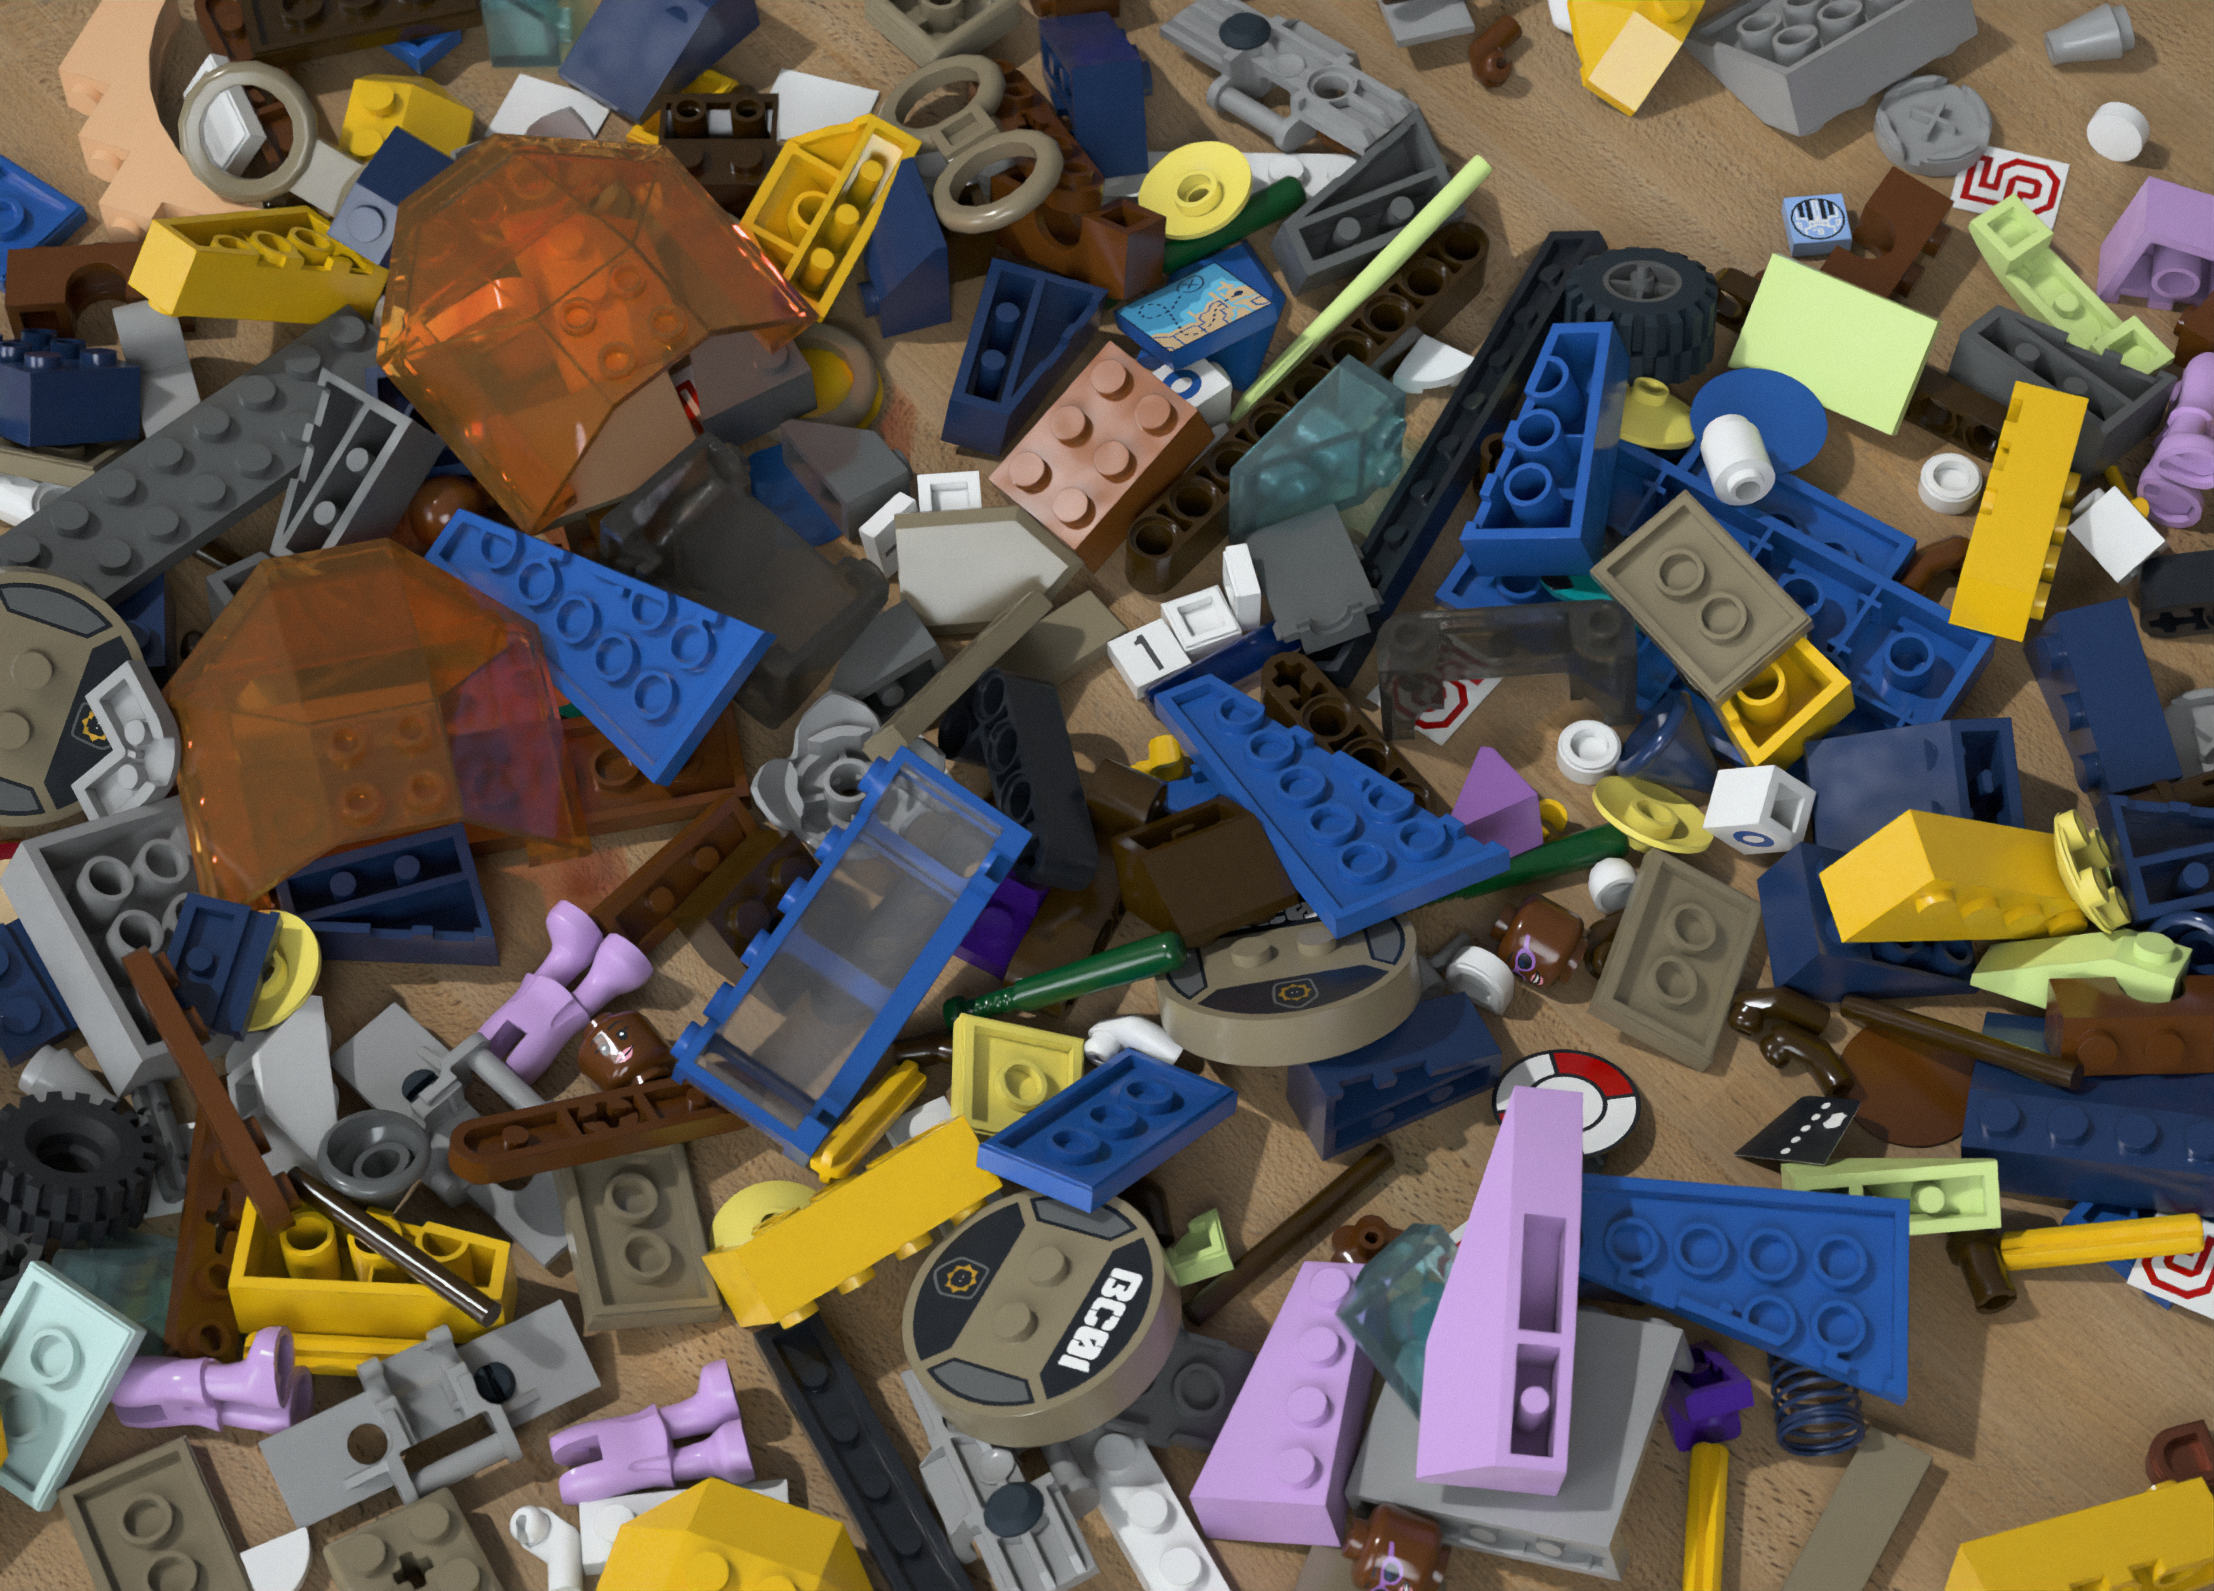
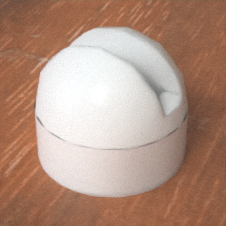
(1611, 884)

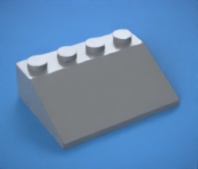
(1822, 57)
(89, 902)

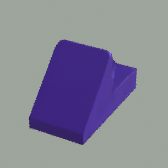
(1002, 925)
(1707, 1401)

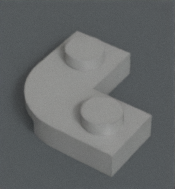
(142, 741)

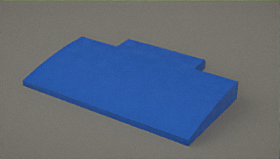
(1829, 559)

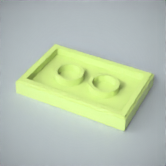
(1838, 341)

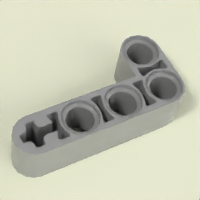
(166, 372)

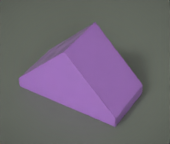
(1499, 805)

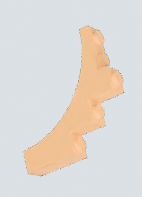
(116, 81)

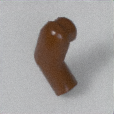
(1489, 49)
(1932, 560)

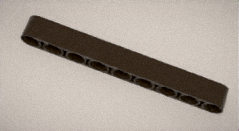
(1378, 333)

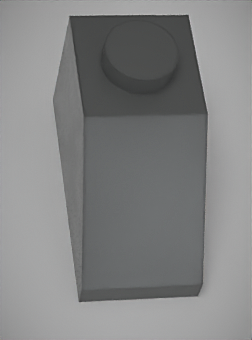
(844, 470)
(889, 662)

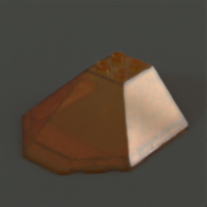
(551, 291)
(360, 706)

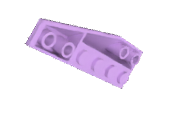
(1507, 1316)

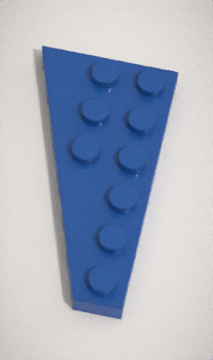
(1767, 1266)

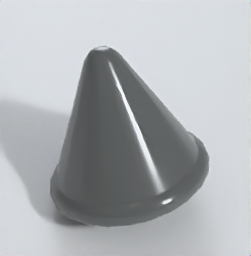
(374, 1157)

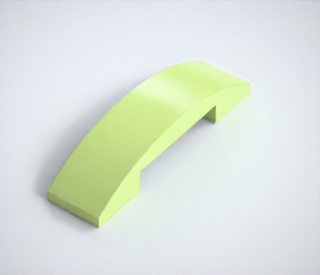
(2049, 291)

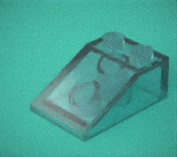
(1324, 451)

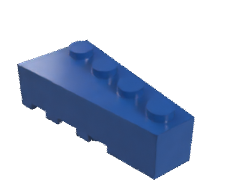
(1555, 477)

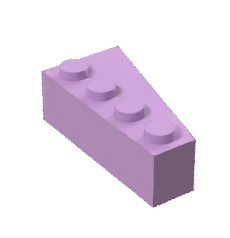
(2160, 248)
(1294, 1425)

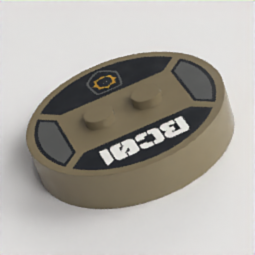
(53, 652)
(1291, 990)
(1041, 1319)

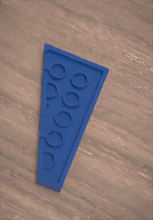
(618, 648)
(1337, 826)

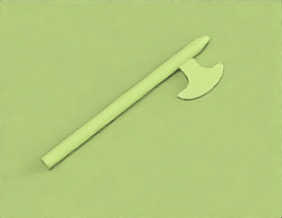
(1367, 281)

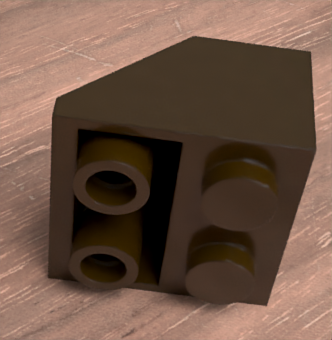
(723, 141)
(1202, 872)
(743, 898)

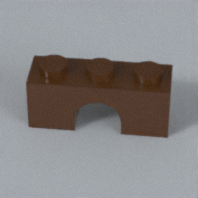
(1900, 227)
(1108, 248)
(55, 284)
(2121, 1035)

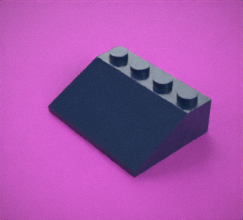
(2104, 1143)

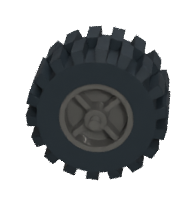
(1658, 305)

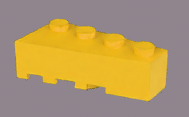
(254, 268)
(2021, 514)
(1786, 706)
(1949, 882)
(853, 1227)
(335, 1285)
(2123, 1545)

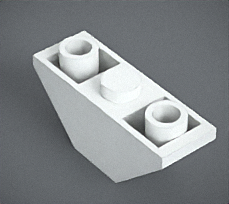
(290, 1088)

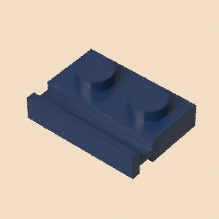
(222, 960)
(30, 1002)

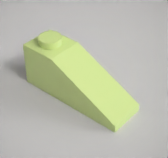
(2143, 963)
(1941, 1191)

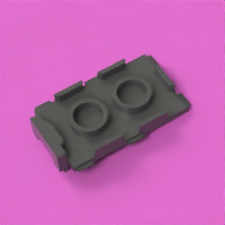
(1313, 579)
(1189, 1395)

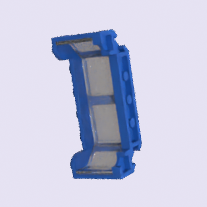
(850, 954)

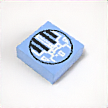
(1816, 224)

